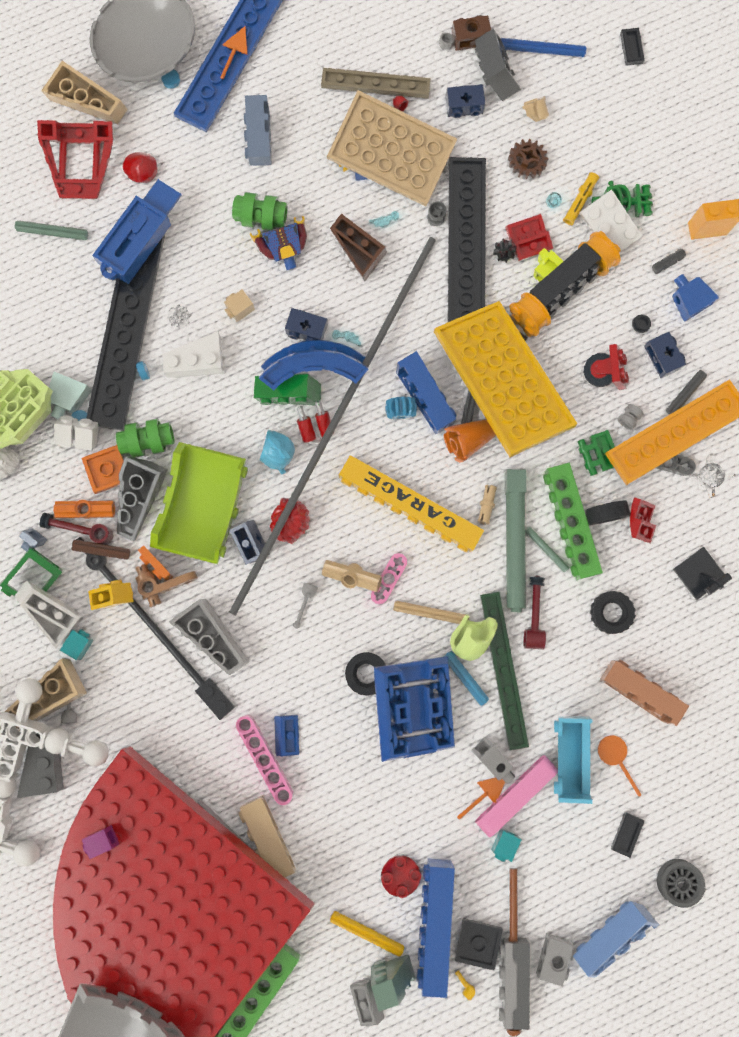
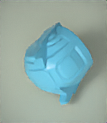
(277, 451)

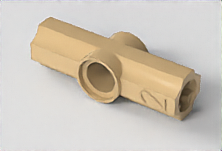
(352, 575)

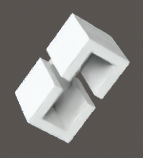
(82, 432)

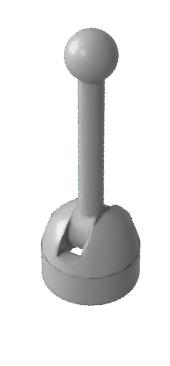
(308, 591)
(69, 715)

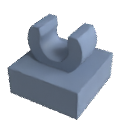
(32, 538)

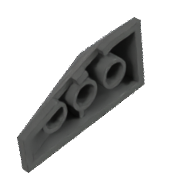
(139, 486)

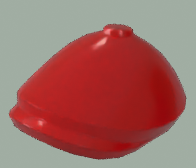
(140, 167)

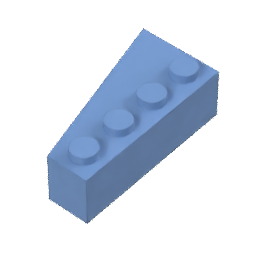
(614, 938)

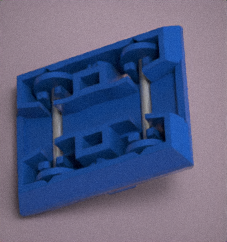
(410, 708)

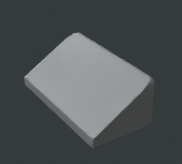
(365, 1003)

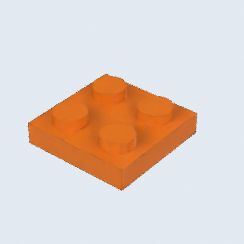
(103, 469)

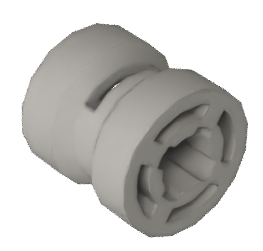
(630, 417)

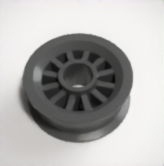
(690, 898)

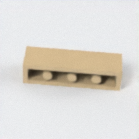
(266, 835)

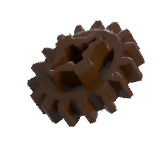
(519, 159)

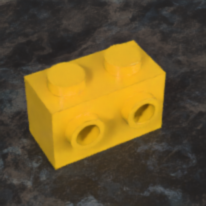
(111, 595)

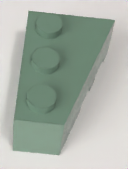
(390, 980)

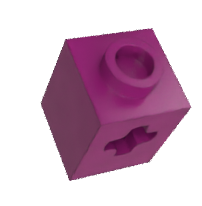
(100, 842)

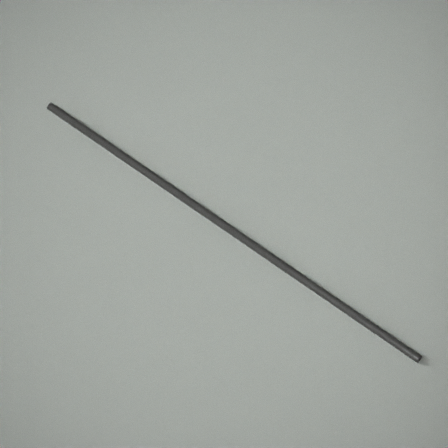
(329, 432)

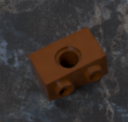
(461, 31)

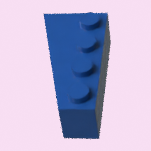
(426, 392)

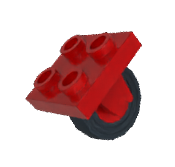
(604, 369)

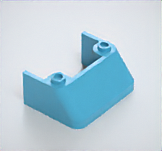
(573, 759)

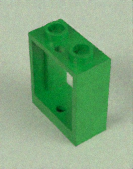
(39, 559)

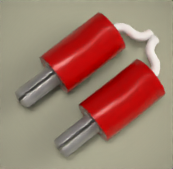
(305, 425)

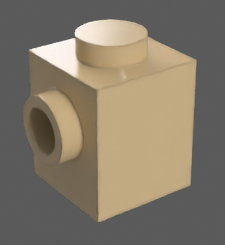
(238, 305)

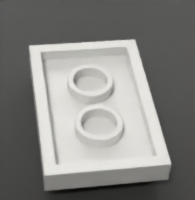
(612, 219)

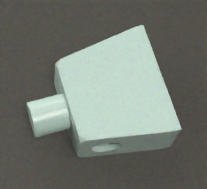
(67, 394)

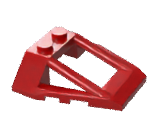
(76, 133)

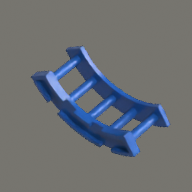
(312, 356)

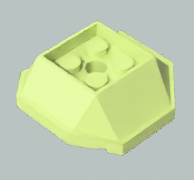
(23, 405)

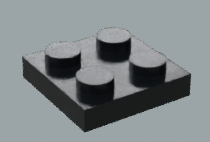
(478, 944)

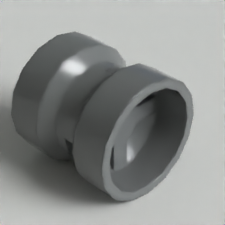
(439, 210)

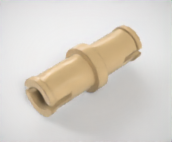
(487, 504)

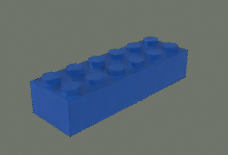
(436, 929)

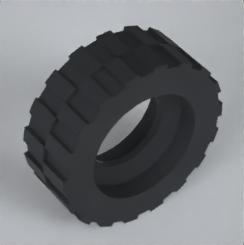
(607, 512)
(626, 606)
(351, 672)

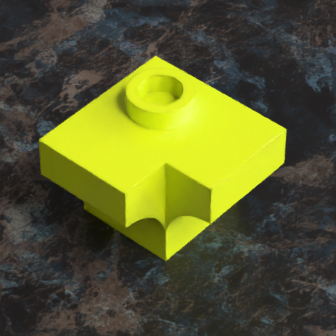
(547, 263)

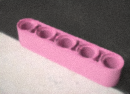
(273, 765)
(516, 796)

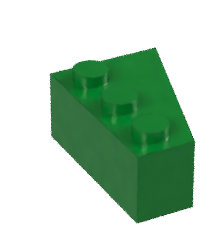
(296, 390)

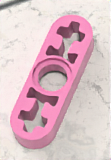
(391, 563)

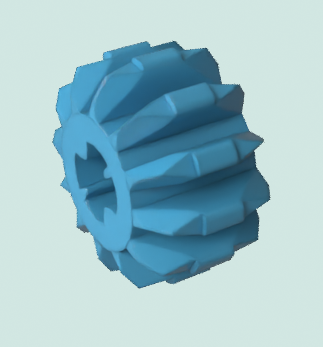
(401, 407)

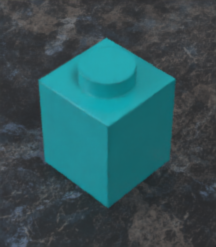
(77, 644)
(505, 845)

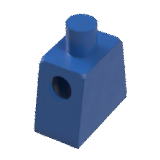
(692, 296)

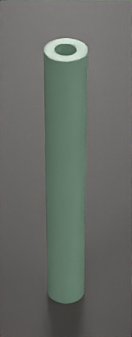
(545, 547)

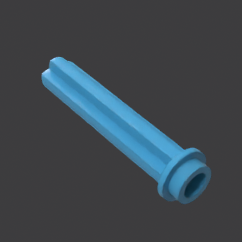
(466, 679)

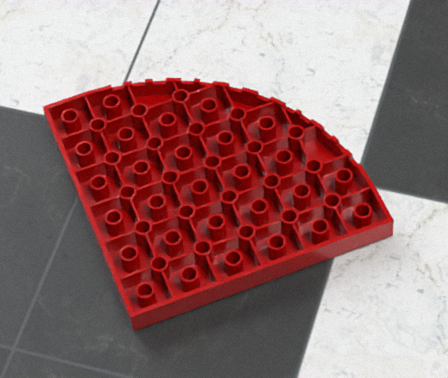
(173, 909)

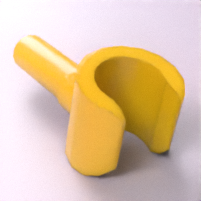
(469, 991)

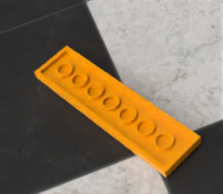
(675, 433)

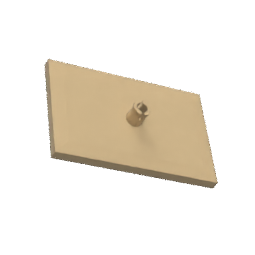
(391, 148)

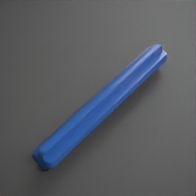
(544, 47)

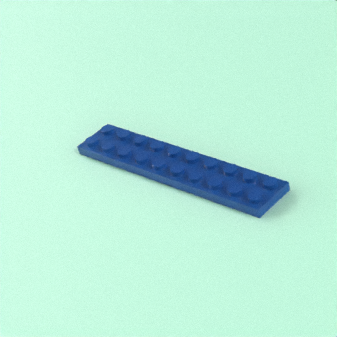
(207, 89)

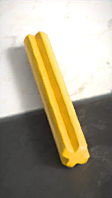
(367, 933)

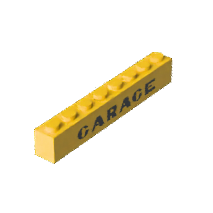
(410, 503)

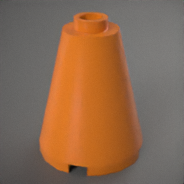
(467, 438)

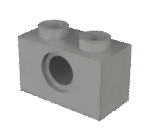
(553, 947)

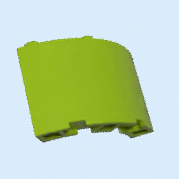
(199, 503)

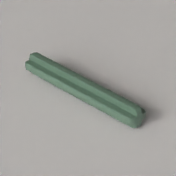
(51, 230)

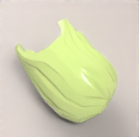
(472, 638)

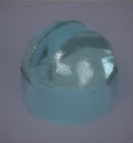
(556, 202)

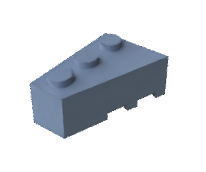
(257, 130)

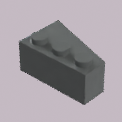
(495, 65)
(40, 773)

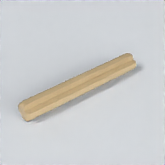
(428, 612)

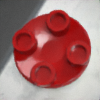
(400, 876)

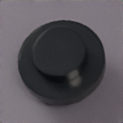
(641, 323)

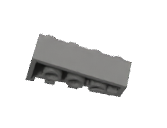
(210, 635)

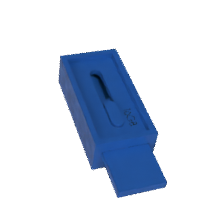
(136, 233)

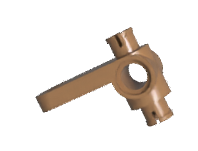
(146, 576)

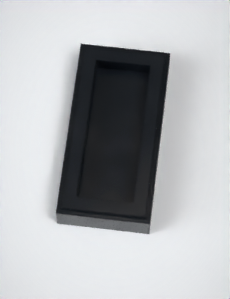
(632, 46)
(627, 834)

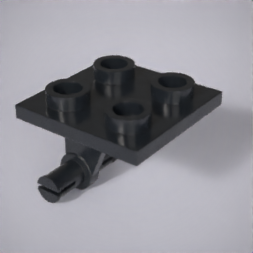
(701, 574)

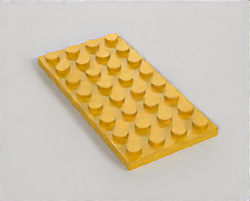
(505, 378)

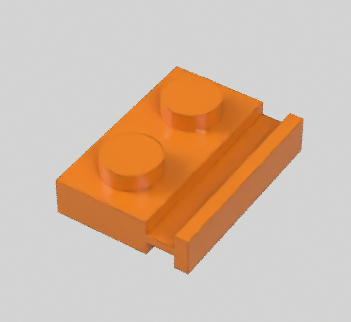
(159, 570)

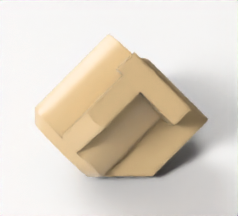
(536, 109)

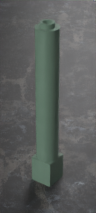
(515, 539)

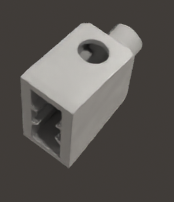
(494, 760)

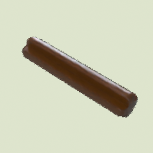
(100, 549)

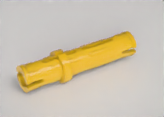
(590, 182)

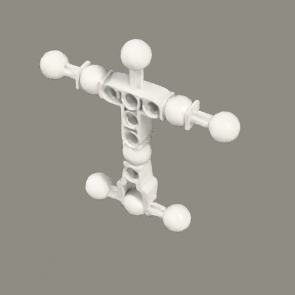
(55, 742)

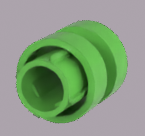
(251, 210)
(138, 439)

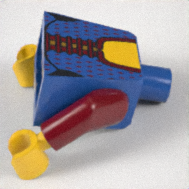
(283, 242)

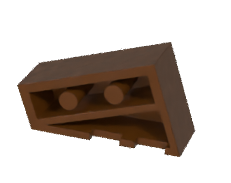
(358, 245)

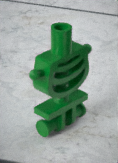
(621, 190)

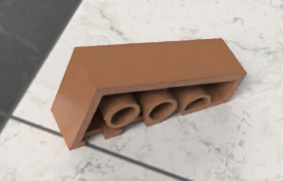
(644, 693)

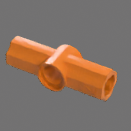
(96, 509)

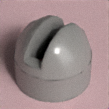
(446, 40)

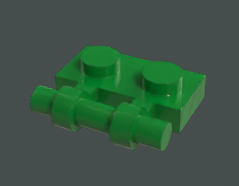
(600, 444)

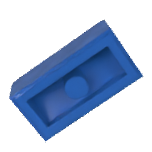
(286, 735)

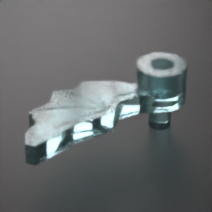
(385, 221)
(347, 335)

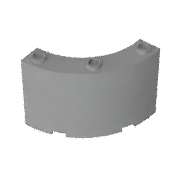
(110, 1015)

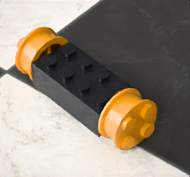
(556, 289)

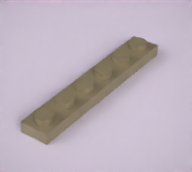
(375, 83)

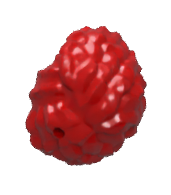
(296, 523)

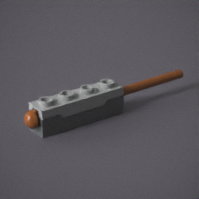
(514, 971)

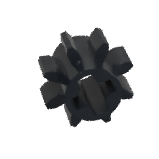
(504, 250)

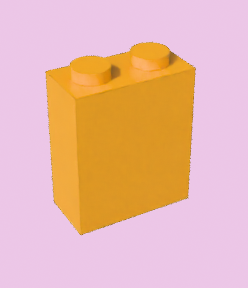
(714, 219)

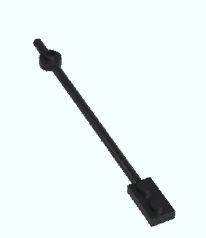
(207, 690)

